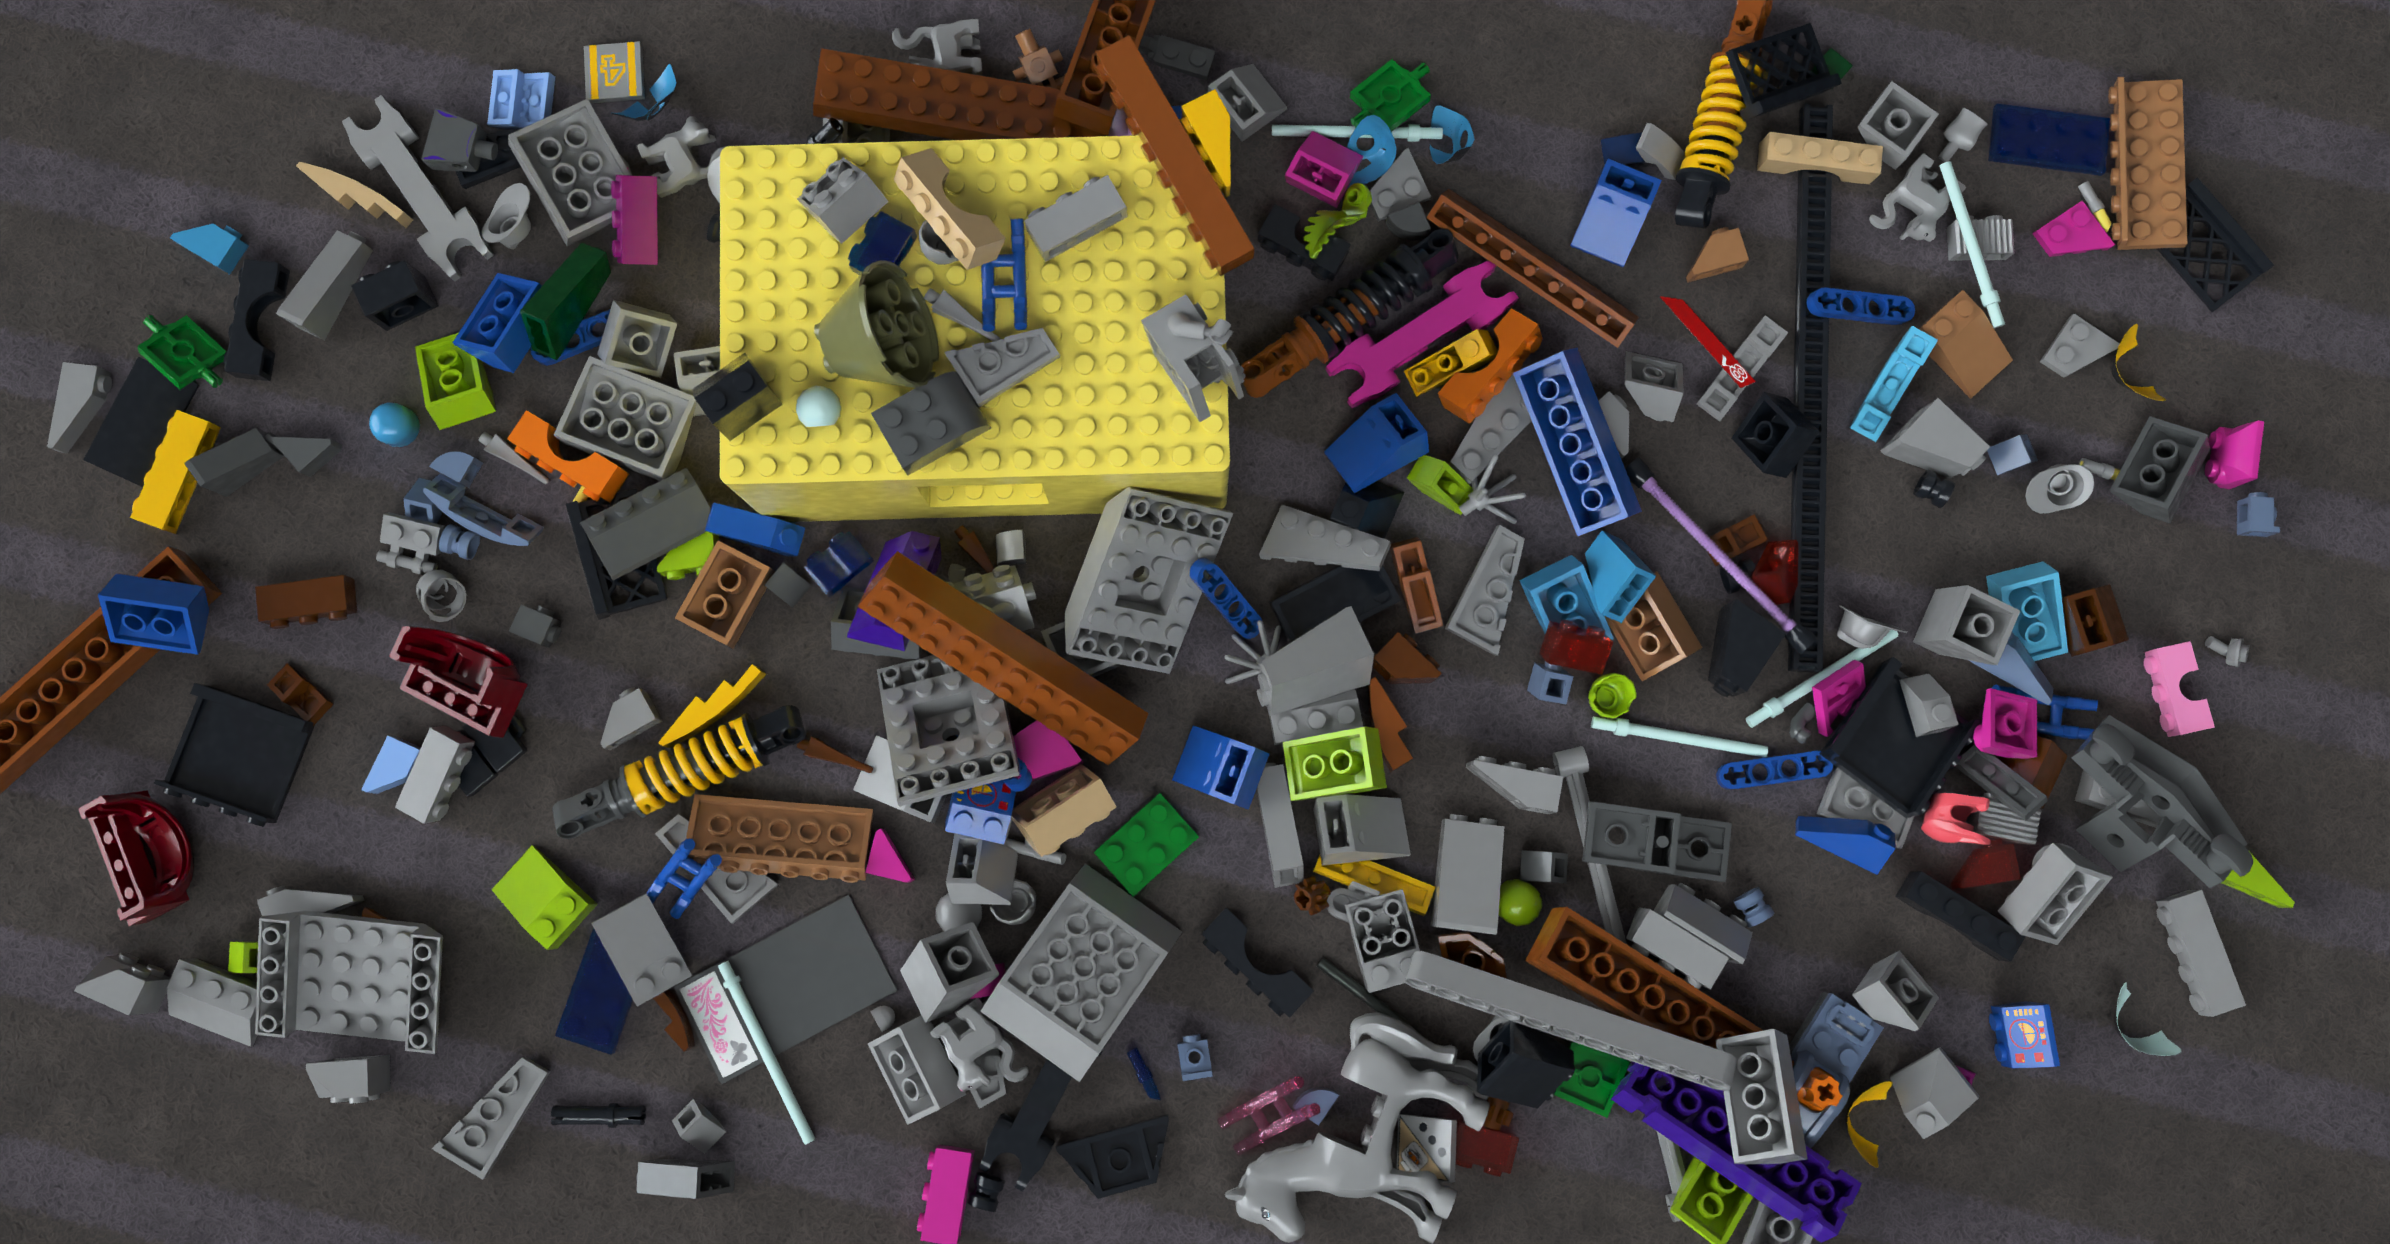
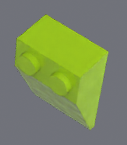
(453, 383)
(1334, 764)
(543, 899)
(1709, 1202)

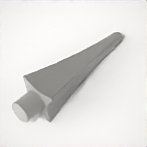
(948, 307)
(502, 450)

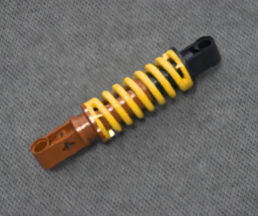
(1718, 121)

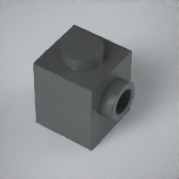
(536, 625)

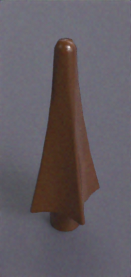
(973, 547)
(819, 750)

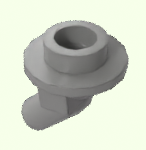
(2235, 652)

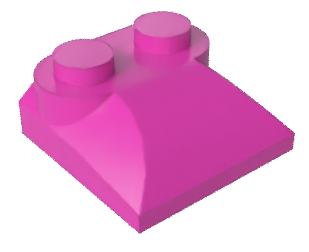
(2234, 455)
(2008, 725)

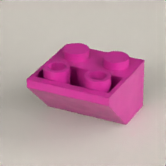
(1323, 168)

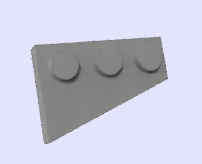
(1001, 364)
(990, 1063)

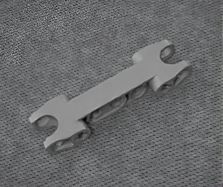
(388, 146)

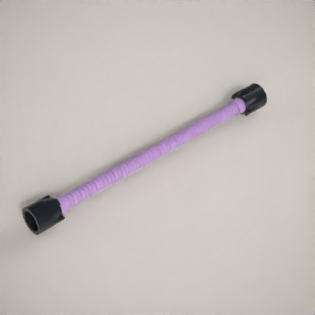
(1797, 634)

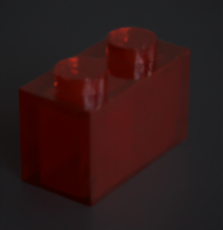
(1576, 647)
(1485, 1148)

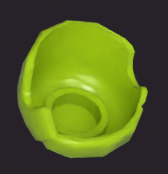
(1611, 695)
(1519, 902)

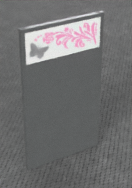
(794, 985)

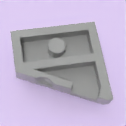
(1399, 187)

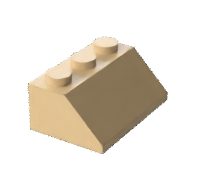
(1063, 810)

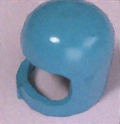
(394, 424)

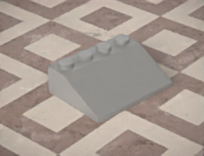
(571, 169)
(627, 419)

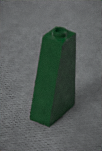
(564, 300)

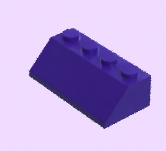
(919, 548)

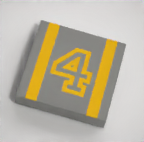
(614, 72)

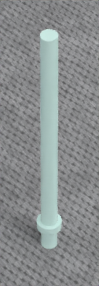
(732, 983)

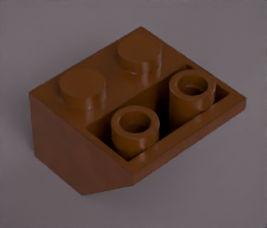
(2092, 620)
(1403, 664)

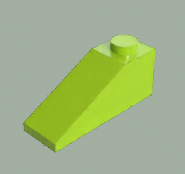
(2260, 885)

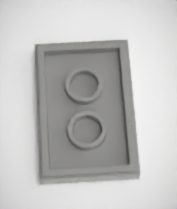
(1850, 800)

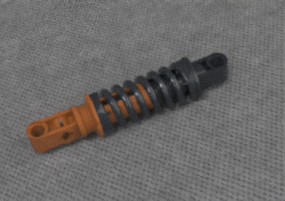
(1350, 309)

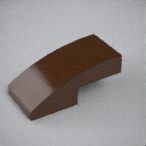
(1739, 538)
(300, 694)
(679, 1028)

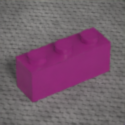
(635, 219)

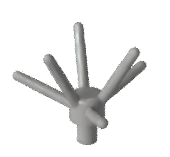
(1481, 498)
(1256, 666)

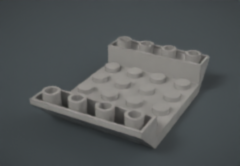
(1081, 972)
(349, 978)

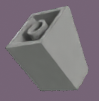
(1938, 442)
(1966, 625)
(948, 970)

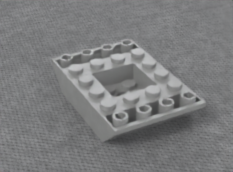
(1143, 617)
(926, 705)

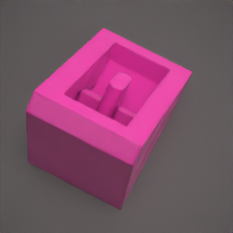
(886, 859)

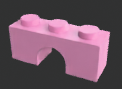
(2166, 669)

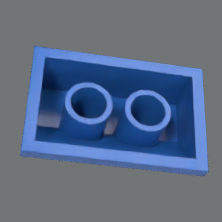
(496, 327)
(155, 613)

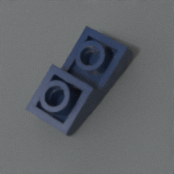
(1622, 149)

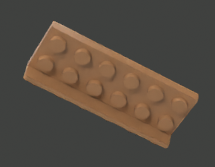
(2148, 164)
(781, 837)

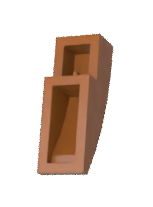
(1416, 584)
(1389, 723)

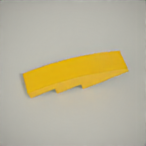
(702, 714)

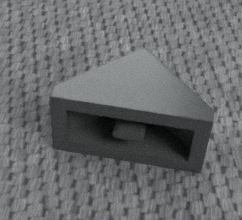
(307, 454)

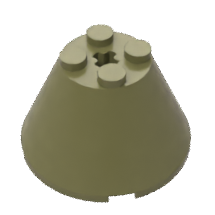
(880, 330)

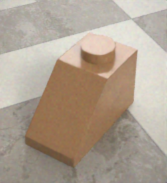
(1720, 254)

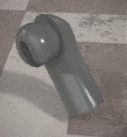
(1799, 721)

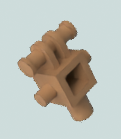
(1037, 62)

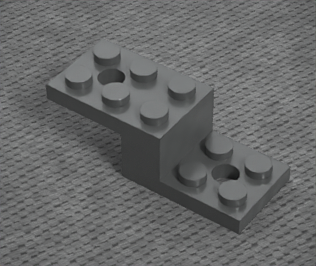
(1657, 842)

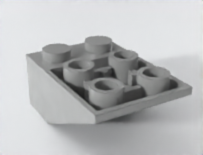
(881, 784)
(1525, 789)
(1360, 828)
(1382, 939)

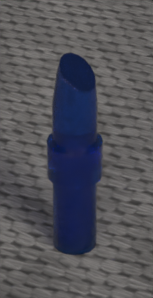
(1143, 1074)

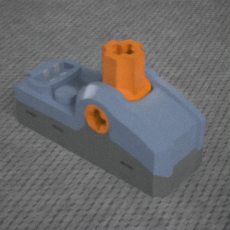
(1826, 1058)

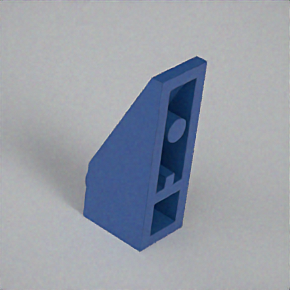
(755, 529)
(1851, 839)

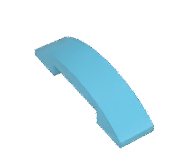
(1892, 383)

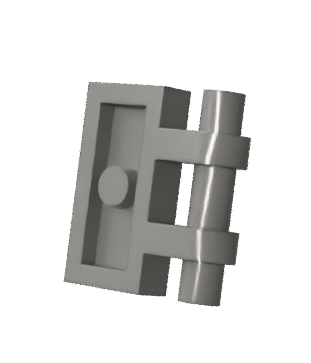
(410, 534)

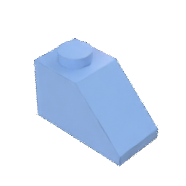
(391, 765)

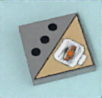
(1427, 1145)

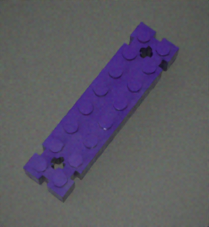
(1698, 1123)

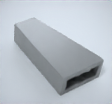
(326, 285)
(1279, 827)

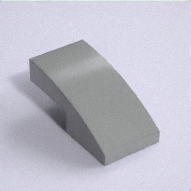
(1661, 150)

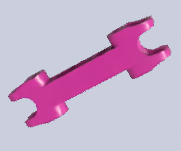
(1378, 361)

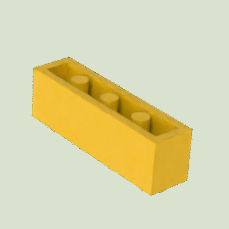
(169, 481)

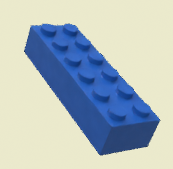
(1577, 441)

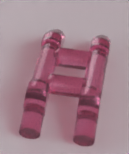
(1266, 1129)

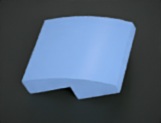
(520, 98)

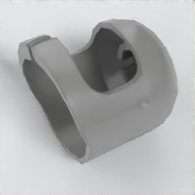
(430, 584)

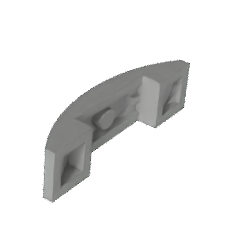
(1751, 355)

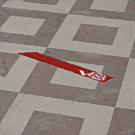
(1709, 341)

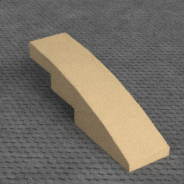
(349, 191)

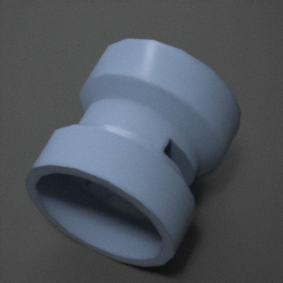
(459, 542)
(1753, 907)

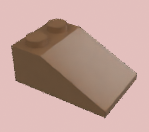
(1966, 344)

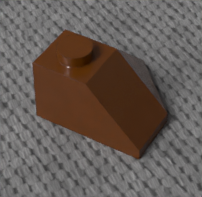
(1473, 952)

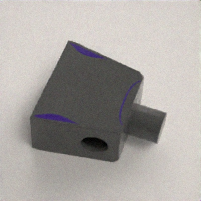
(456, 144)

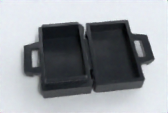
(490, 756)

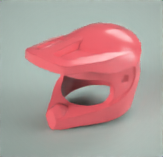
(1948, 815)

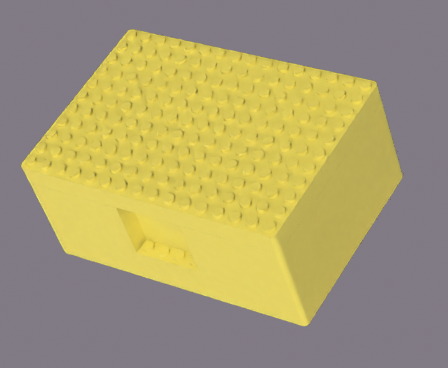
(1056, 439)

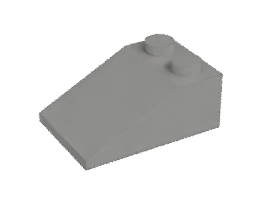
(641, 949)

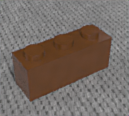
(306, 601)

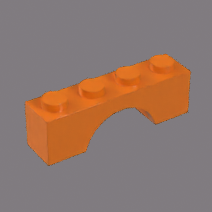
(1470, 392)
(594, 473)

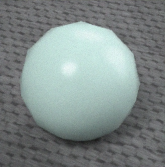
(818, 407)

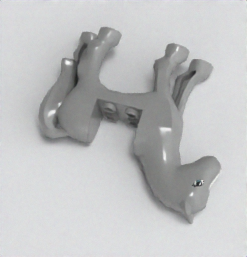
(1402, 1069)

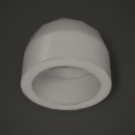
(884, 1017)

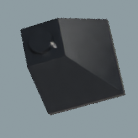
(1368, 509)

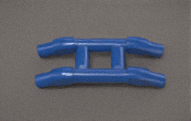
(1018, 290)
(2056, 710)
(690, 888)

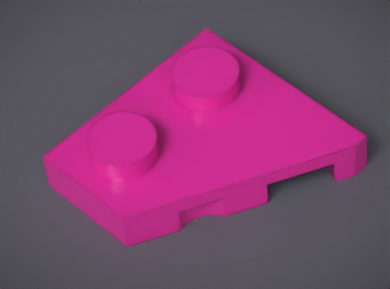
(2073, 233)
(1836, 694)

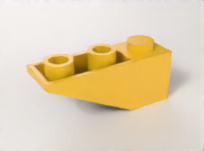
(1210, 128)
(1460, 356)

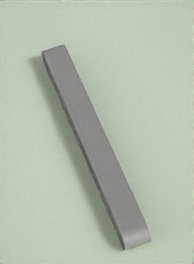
(1571, 1020)

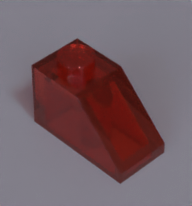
(1778, 571)
(1988, 866)

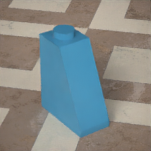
(1616, 576)

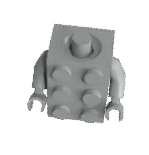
(1193, 352)
(998, 592)

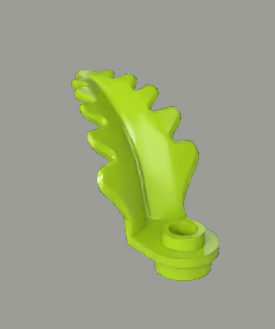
(1328, 221)

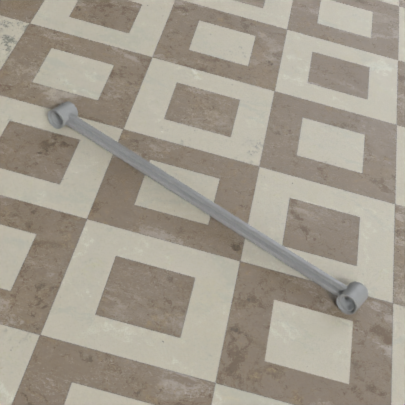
(1572, 765)

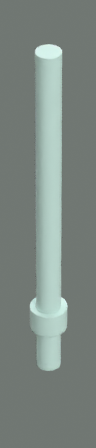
(1412, 133)
(1989, 297)
(1775, 705)
(1622, 727)

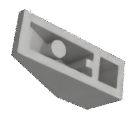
(78, 399)
(283, 900)

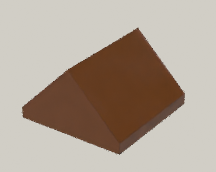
(2041, 770)

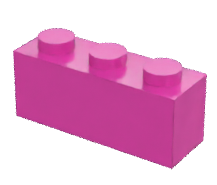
(945, 1194)

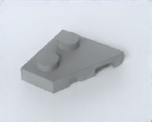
(2077, 347)

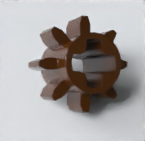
(1312, 895)
(1498, 1114)

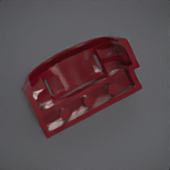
(478, 666)
(117, 830)

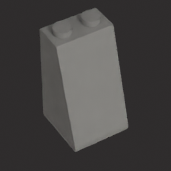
(1317, 665)
(1468, 875)

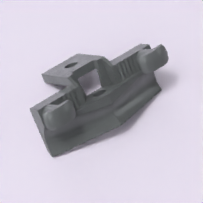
(2191, 821)

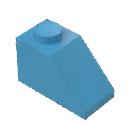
(213, 244)

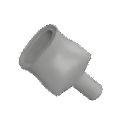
(1962, 133)

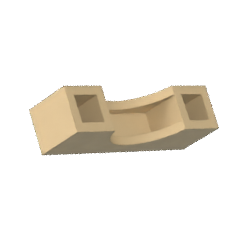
(1847, 160)
(969, 236)

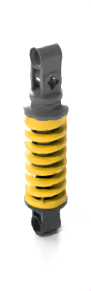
(681, 773)

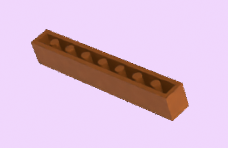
(1174, 155)
(1532, 267)

